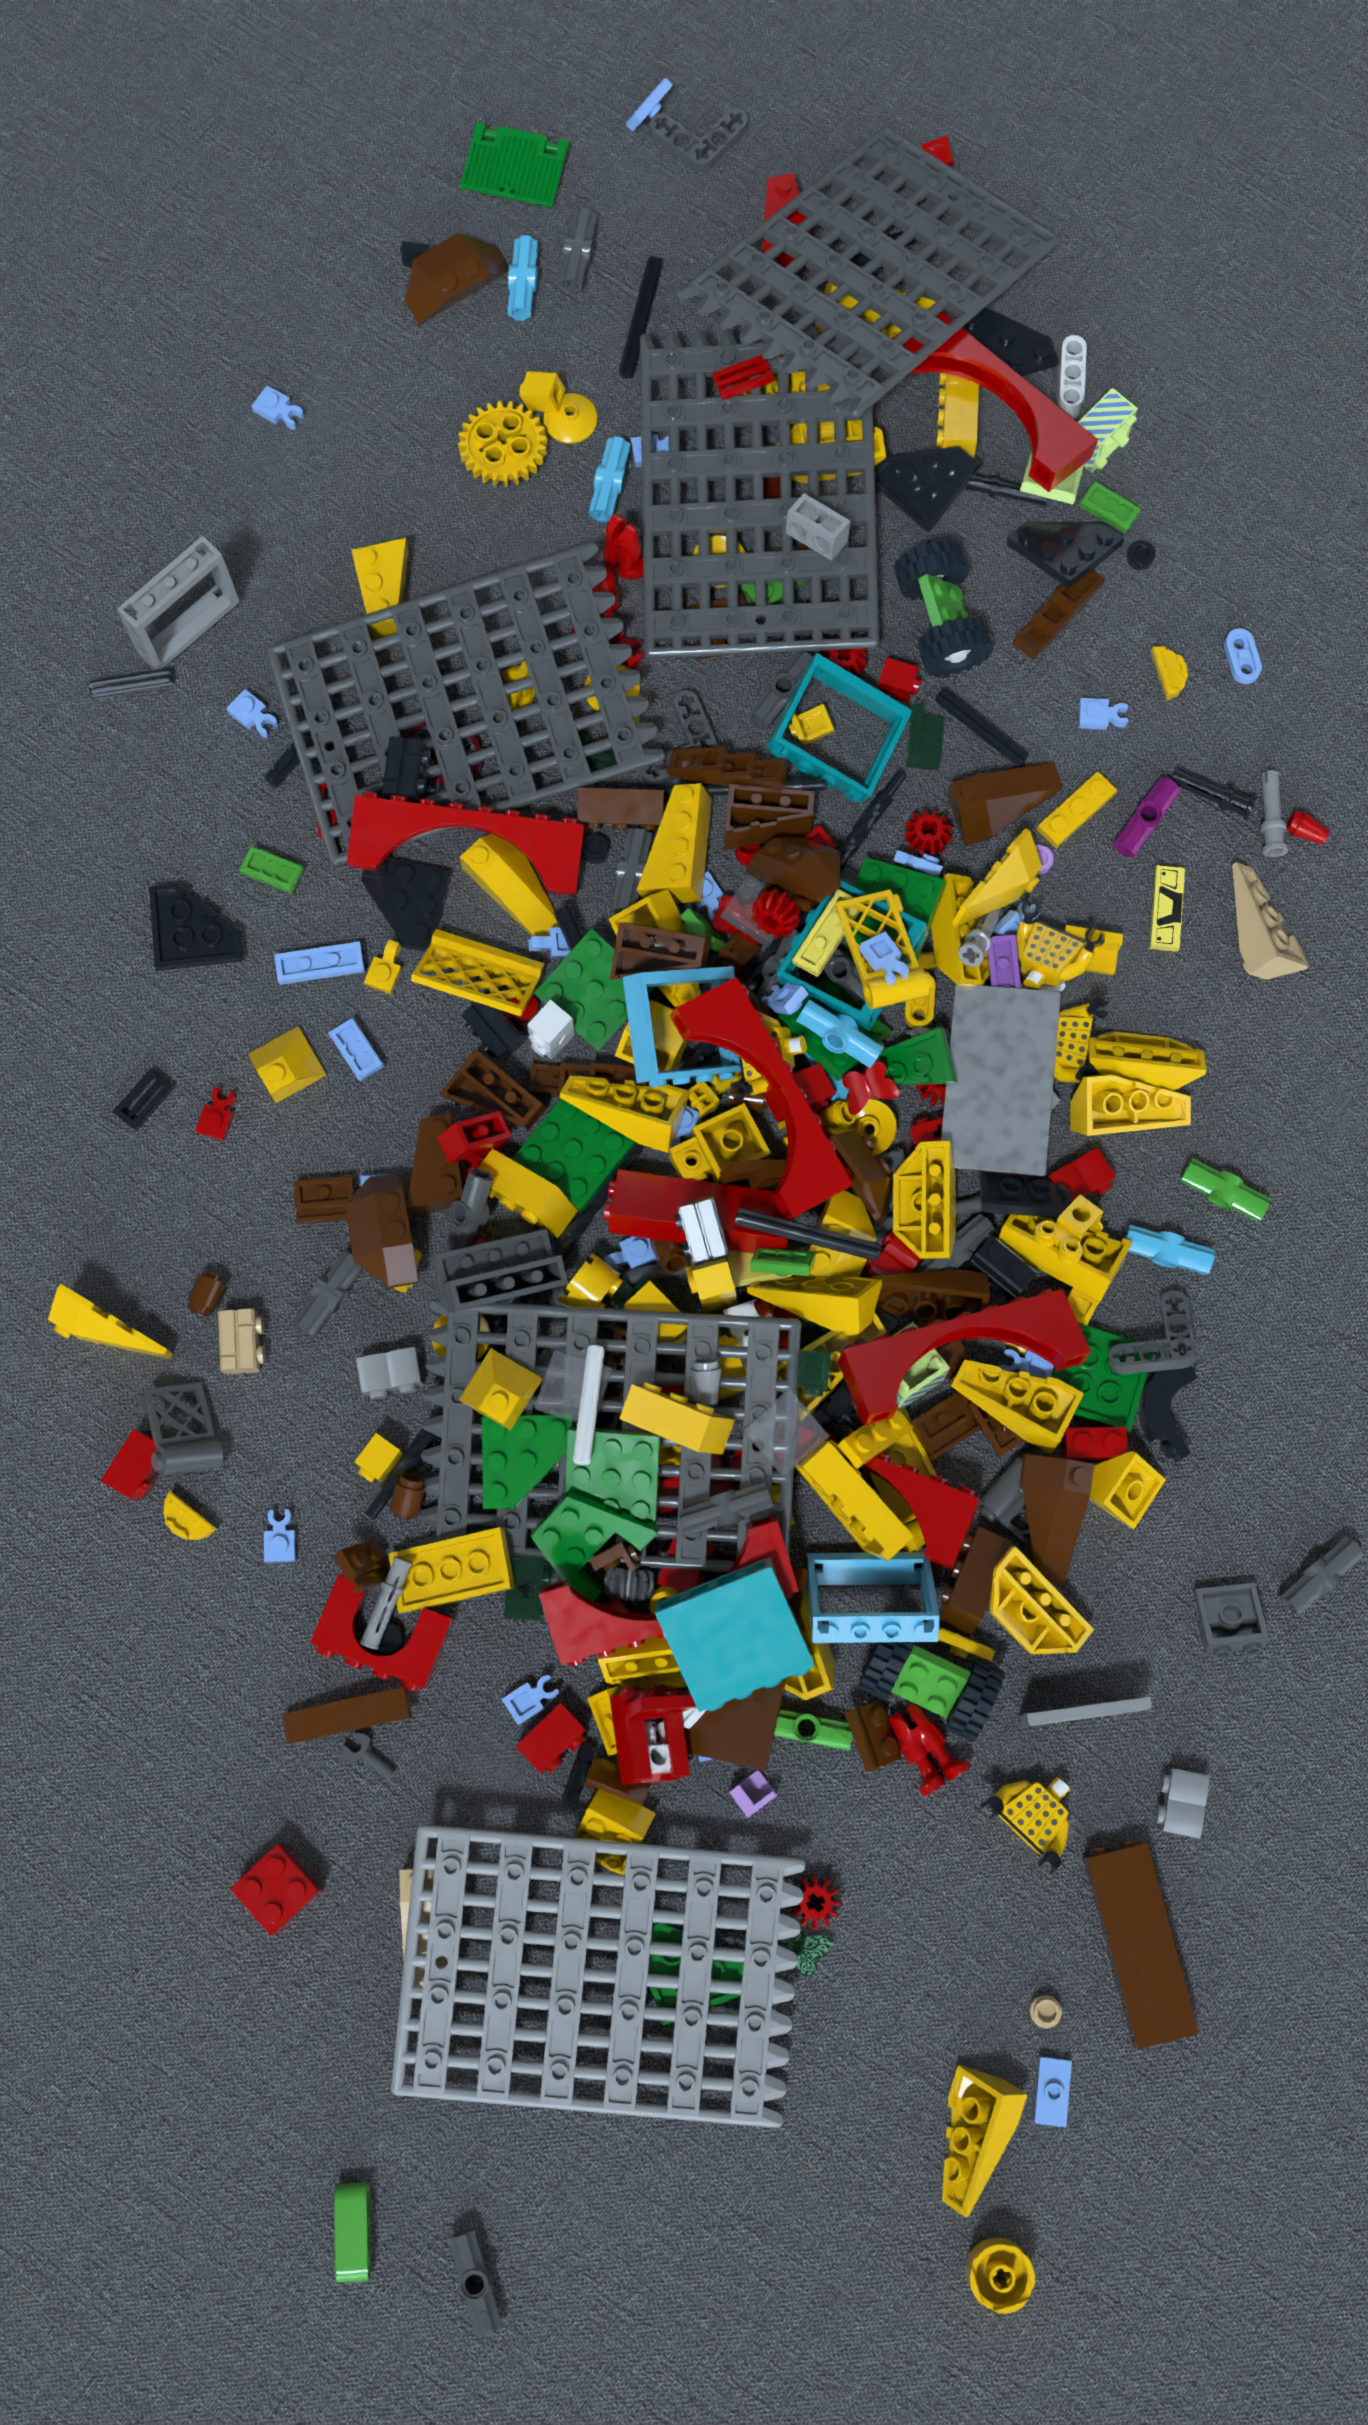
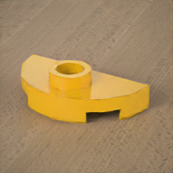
(1171, 670)
(184, 1520)
(963, 1646)

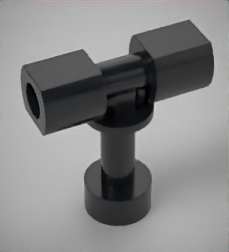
(838, 1410)

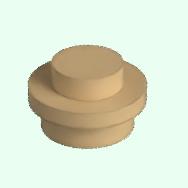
(1045, 2011)

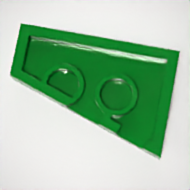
(920, 1060)

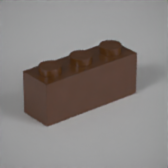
(620, 807)

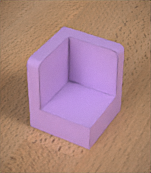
(752, 1793)

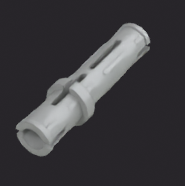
(385, 1604)

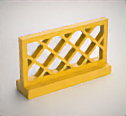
(483, 962)

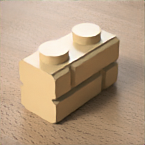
(240, 1341)

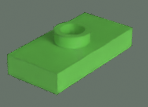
(1110, 507)
(271, 869)
(782, 1262)

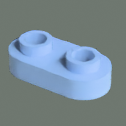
(1242, 658)

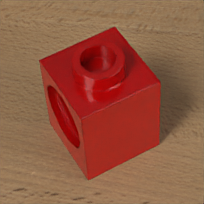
(899, 680)

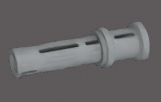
(1273, 825)
(979, 939)

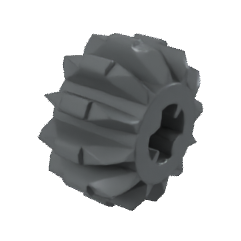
(629, 1585)

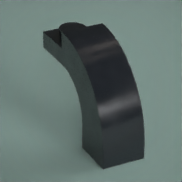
(1155, 1410)

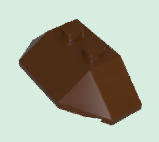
(451, 274)
(798, 866)
(868, 1173)
(382, 1231)

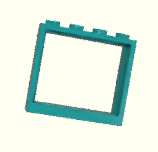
(859, 692)
(785, 973)

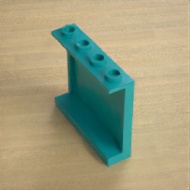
(734, 1635)

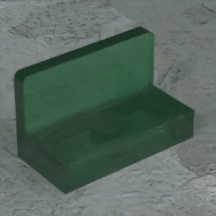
(924, 739)

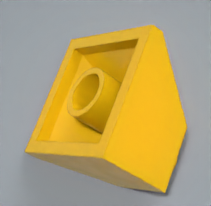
(287, 1064)
(500, 1389)
(1125, 1487)

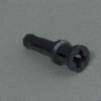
(1226, 797)

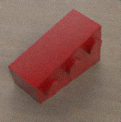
(780, 192)

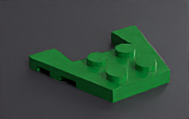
(578, 1530)

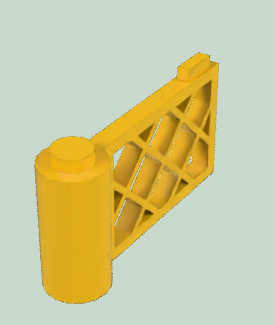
(875, 988)

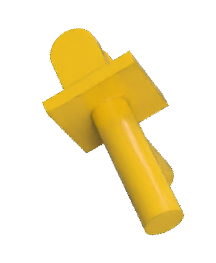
(705, 1097)

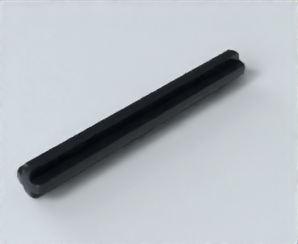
(640, 317)
(808, 1234)

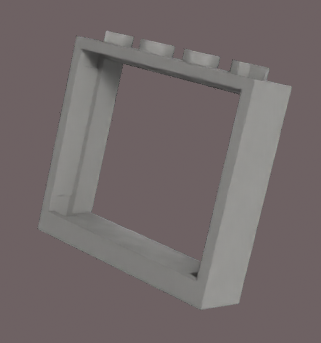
(168, 588)

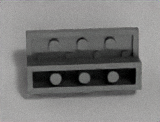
(497, 1271)

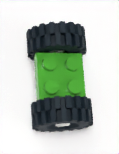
(933, 576)
(934, 1685)

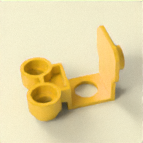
(1069, 1229)

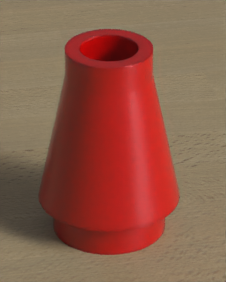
(1306, 827)

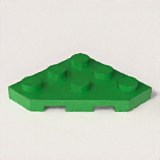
(520, 1457)
(670, 1966)

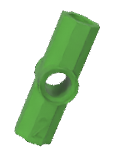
(1225, 1190)
(826, 1731)

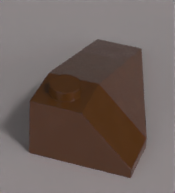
(997, 799)
(934, 1294)
(1055, 1504)

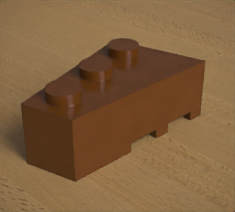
(766, 813)
(656, 949)
(488, 1089)
(433, 1180)
(972, 1584)

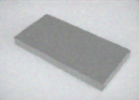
(1085, 1712)

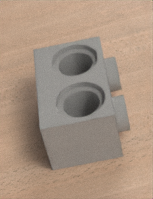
(817, 526)

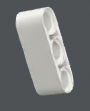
(1071, 366)

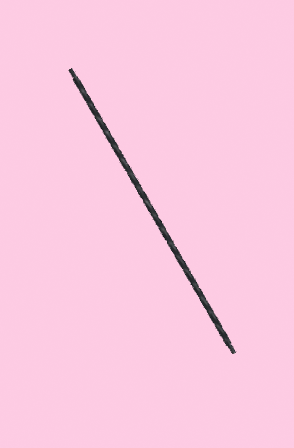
(697, 1058)

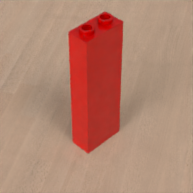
(647, 1202)

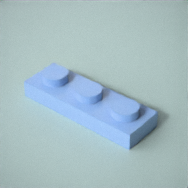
(319, 963)

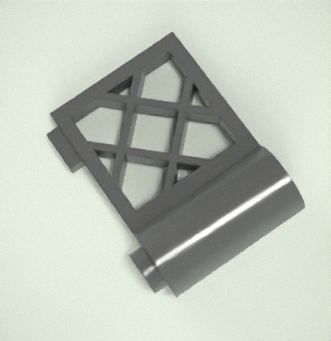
(186, 1452)
(1005, 1501)

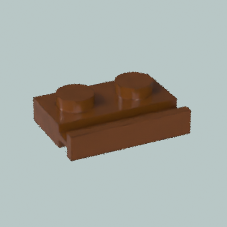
(322, 1199)
(944, 1425)
(363, 1565)
(873, 1735)

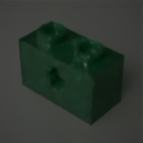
(815, 1372)
(516, 1604)

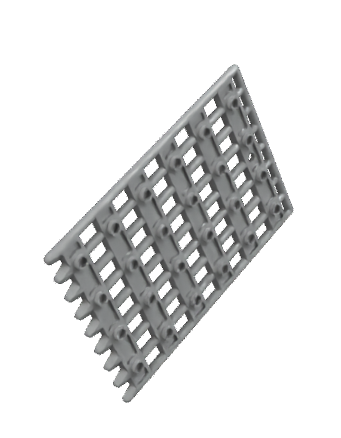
(756, 1990)

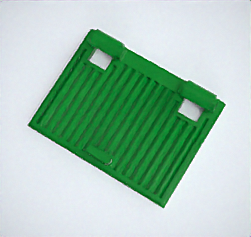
(514, 164)

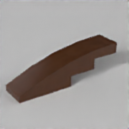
(1057, 614)
(719, 767)
(550, 1079)
(759, 1172)
(996, 1433)
(347, 1715)

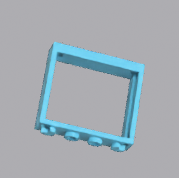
(642, 1032)
(871, 1570)

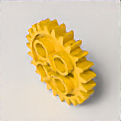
(502, 444)

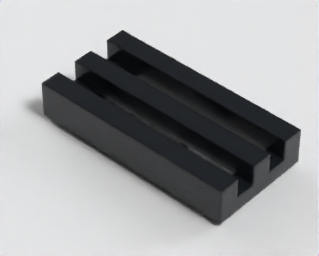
(152, 1105)

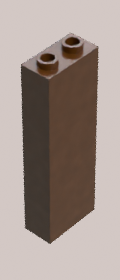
(1140, 1944)

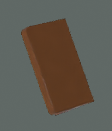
(606, 1776)

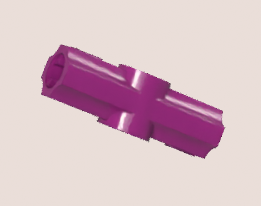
(1138, 829)

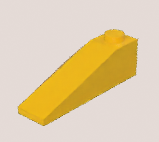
(1005, 881)
(1122, 1105)

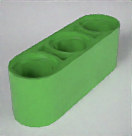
(352, 2232)

